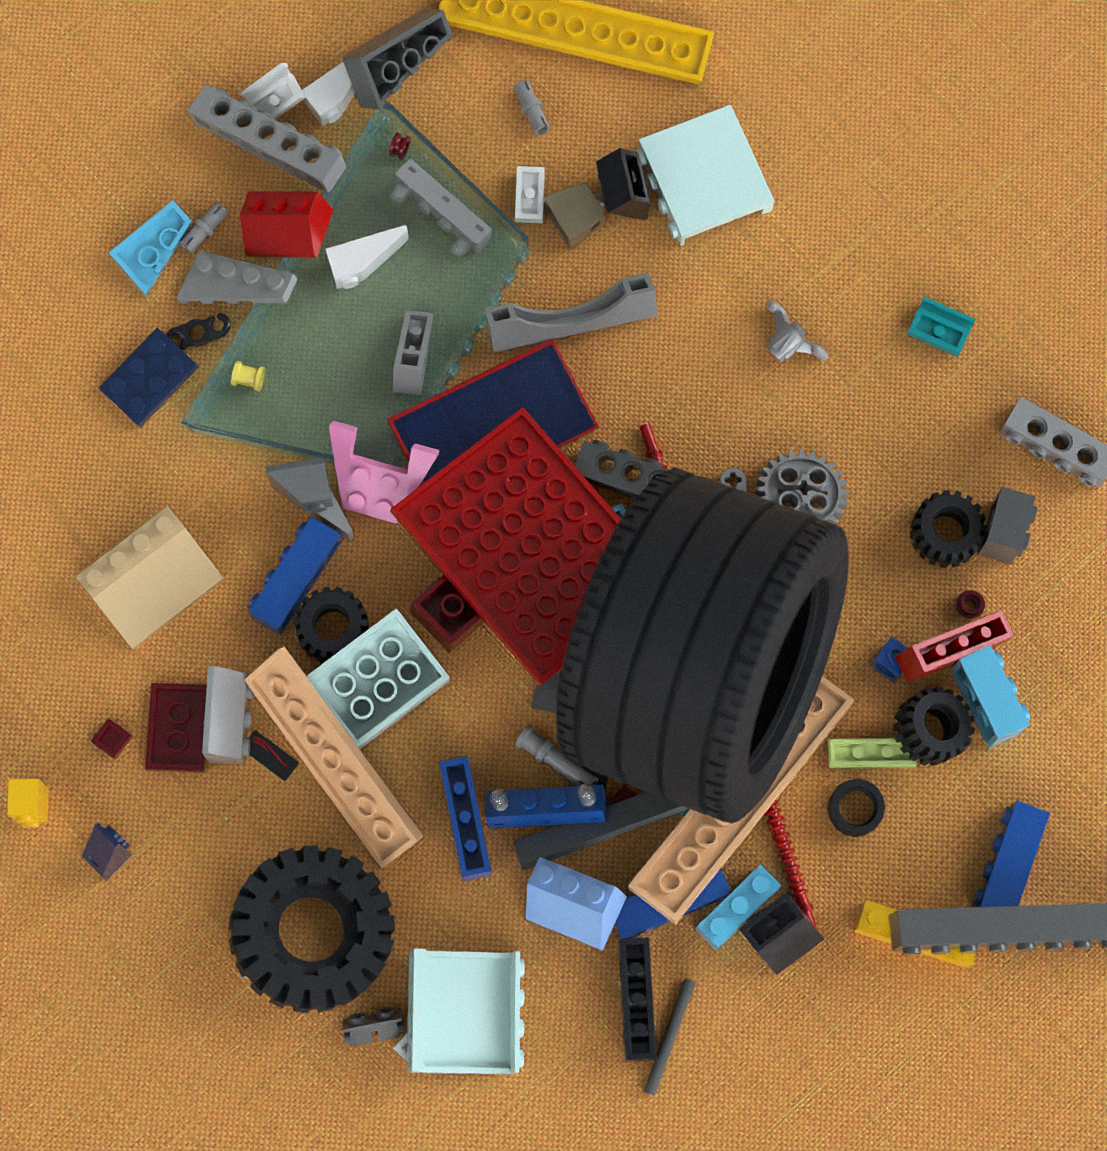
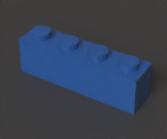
(295, 575)
(465, 818)
(1013, 856)
(639, 917)

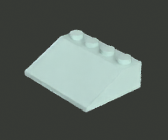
(378, 678)

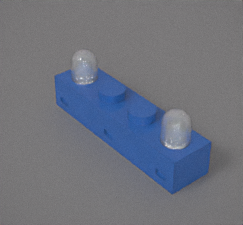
(545, 806)

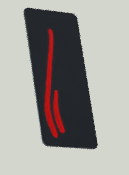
(271, 756)

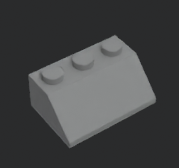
(226, 716)

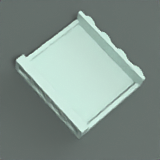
(704, 173)
(464, 1012)

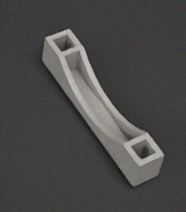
(625, 302)

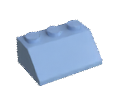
(572, 903)

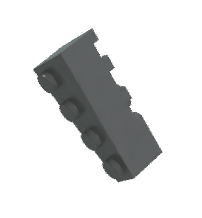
(391, 57)

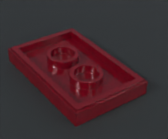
(176, 728)

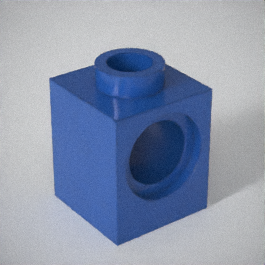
(886, 662)

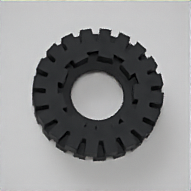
(322, 876)

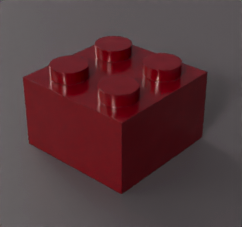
(445, 614)

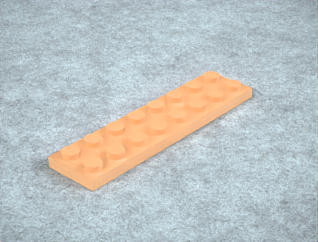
(333, 757)

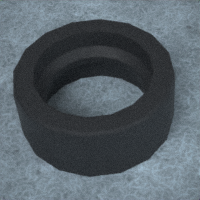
(861, 786)

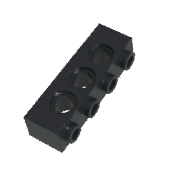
(637, 1000)

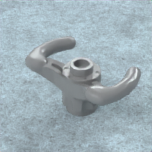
(790, 337)

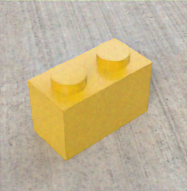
(28, 802)

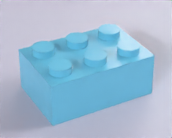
(990, 696)

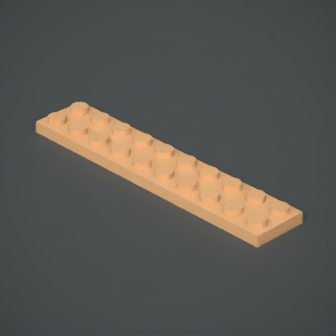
(704, 844)

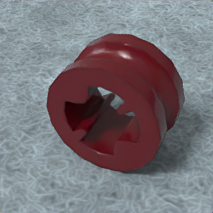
(399, 146)

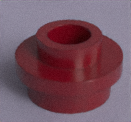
(976, 598)

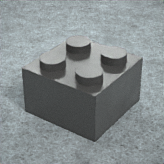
(1007, 525)

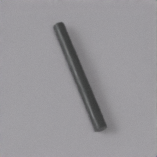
(669, 1037)

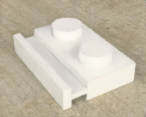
(274, 92)

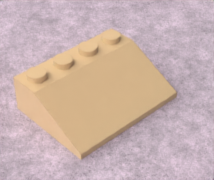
(150, 578)

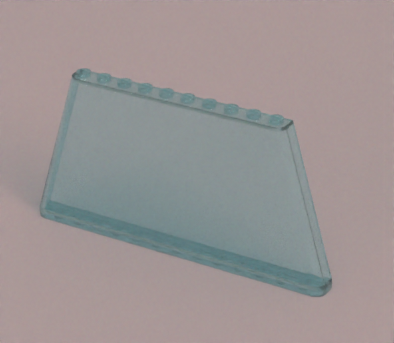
(336, 348)

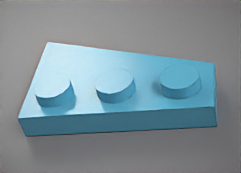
(151, 246)

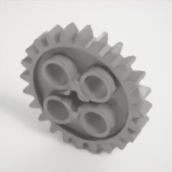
(801, 470)

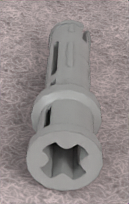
(545, 751)

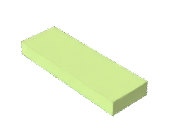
(867, 754)

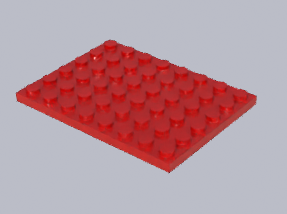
(514, 537)

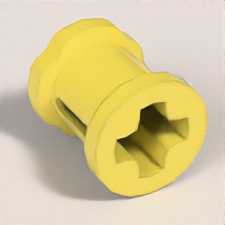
(248, 376)

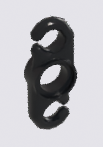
(209, 332)

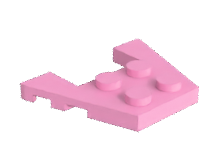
(371, 485)

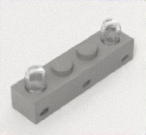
(446, 208)

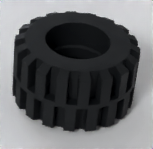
(958, 509)
(323, 603)
(951, 714)

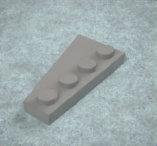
(233, 280)

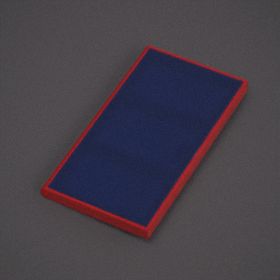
(480, 404)

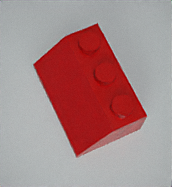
(284, 223)

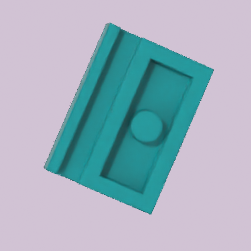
(941, 327)

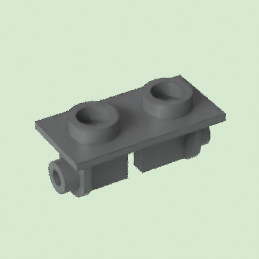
(360, 1026)

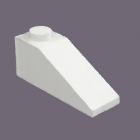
(329, 95)
(361, 257)

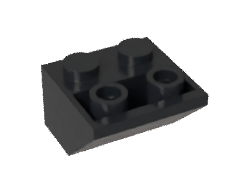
(623, 184)
(781, 933)

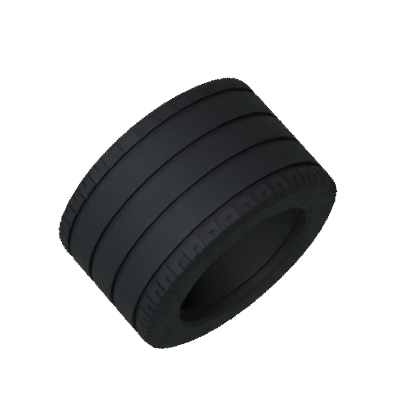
(701, 643)

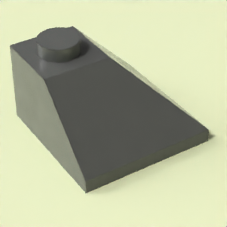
(303, 483)

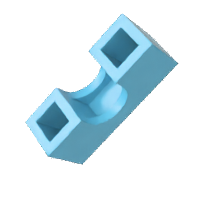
(738, 907)

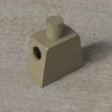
(575, 213)

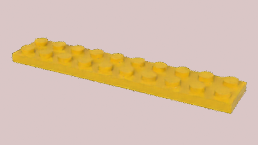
(591, 33)

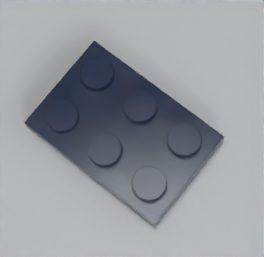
(148, 377)

